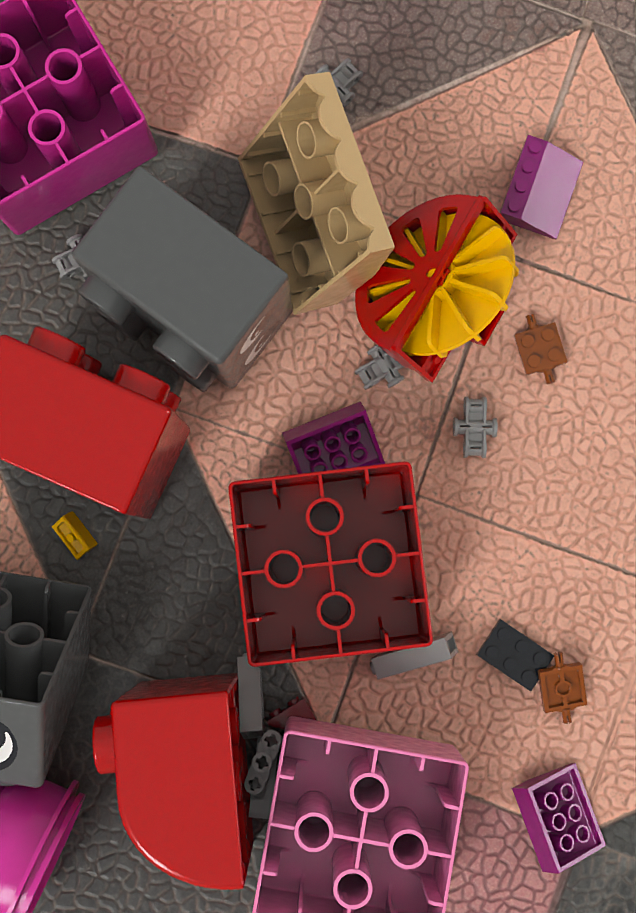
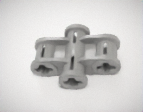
(344, 78)
(66, 258)
(380, 369)
(471, 427)
(256, 770)

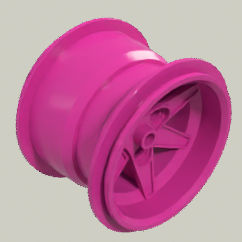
(32, 837)

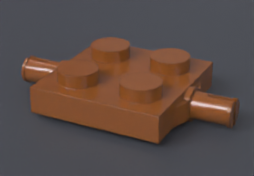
(540, 348)
(562, 687)

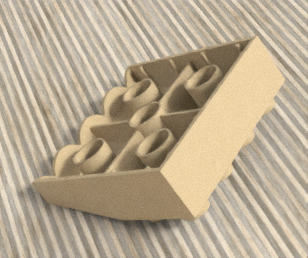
(316, 197)

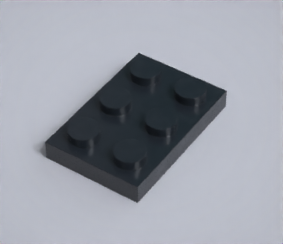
(514, 654)

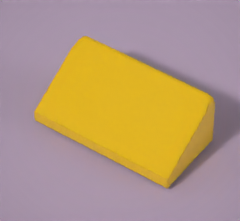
(74, 535)

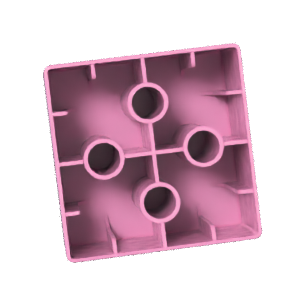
(360, 822)

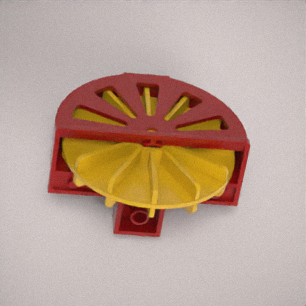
(439, 282)

